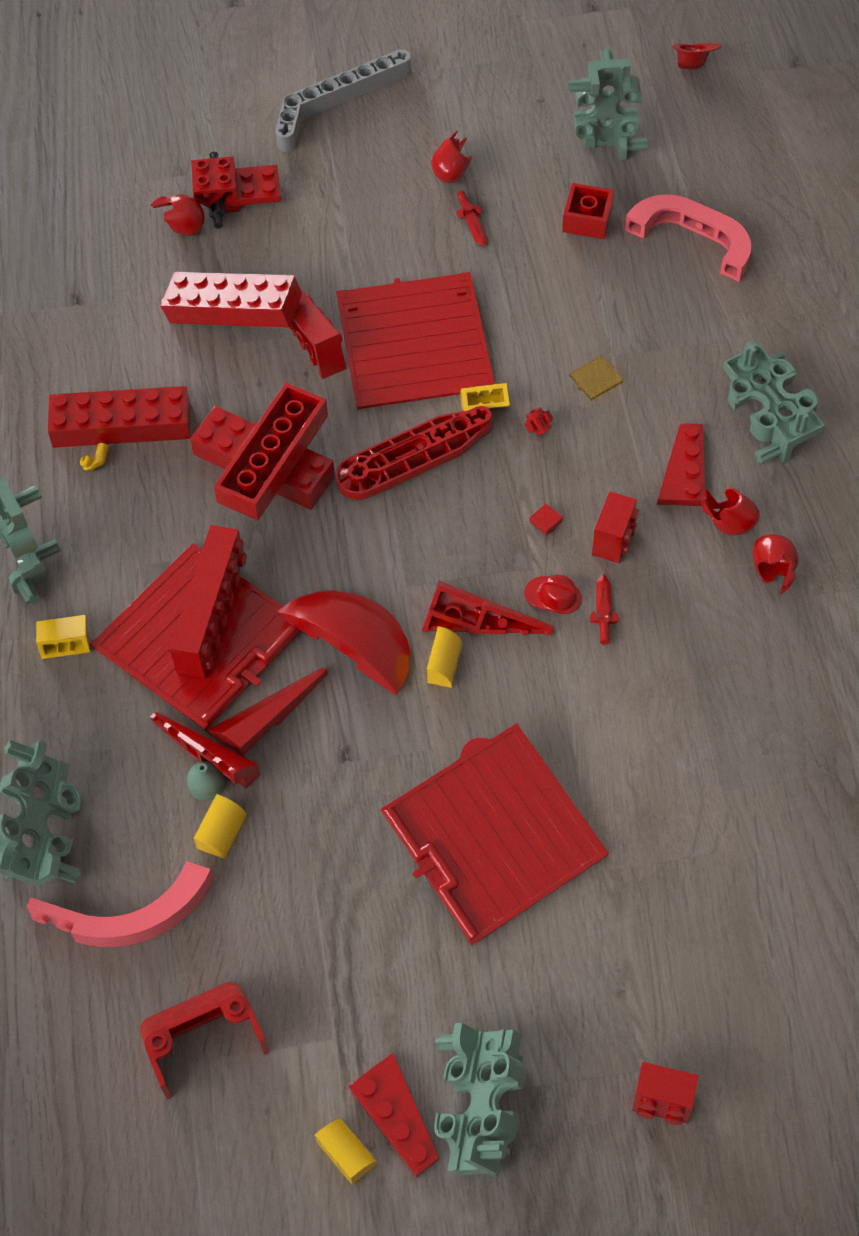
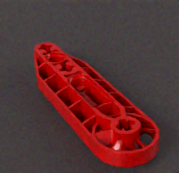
(411, 452)

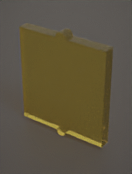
(596, 378)

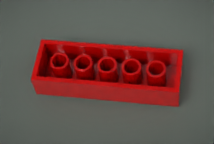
(231, 299)
(119, 416)
(224, 434)
(271, 451)
(208, 602)

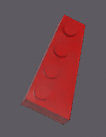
(318, 337)

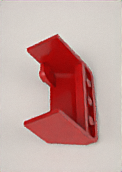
(221, 1001)

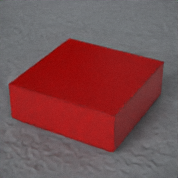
(546, 519)

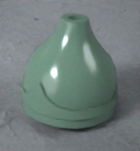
(205, 781)

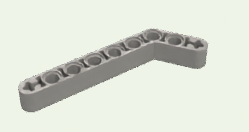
(337, 91)

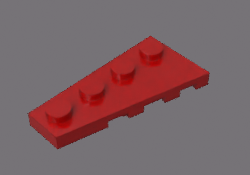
(685, 470)
(393, 1110)

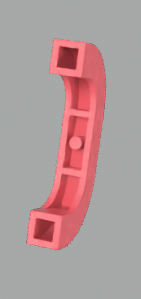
(696, 218)

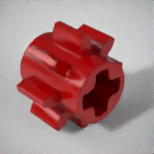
(538, 421)

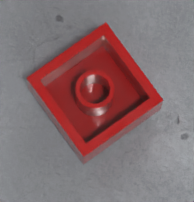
(588, 211)
(615, 527)
(665, 1093)

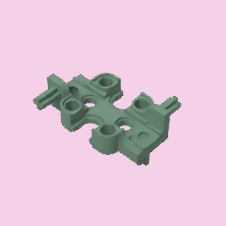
(593, 124)
(769, 422)
(17, 536)
(40, 862)
(467, 1073)

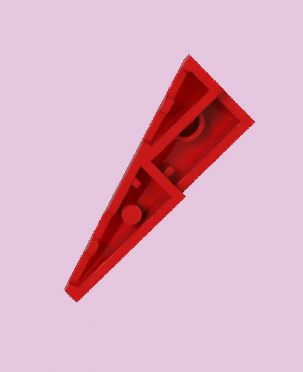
(470, 613)
(249, 726)
(232, 765)

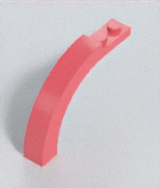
(135, 926)

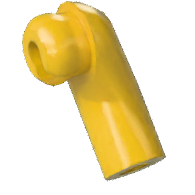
(91, 463)

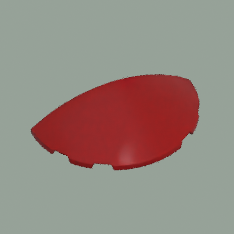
(356, 629)

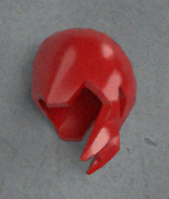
(448, 162)
(185, 217)
(735, 515)
(773, 556)

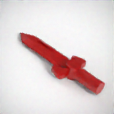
(471, 218)
(604, 608)

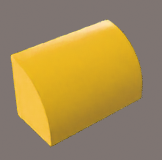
(489, 396)
(62, 637)
(444, 658)
(220, 827)
(345, 1150)

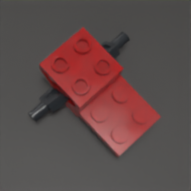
(226, 188)

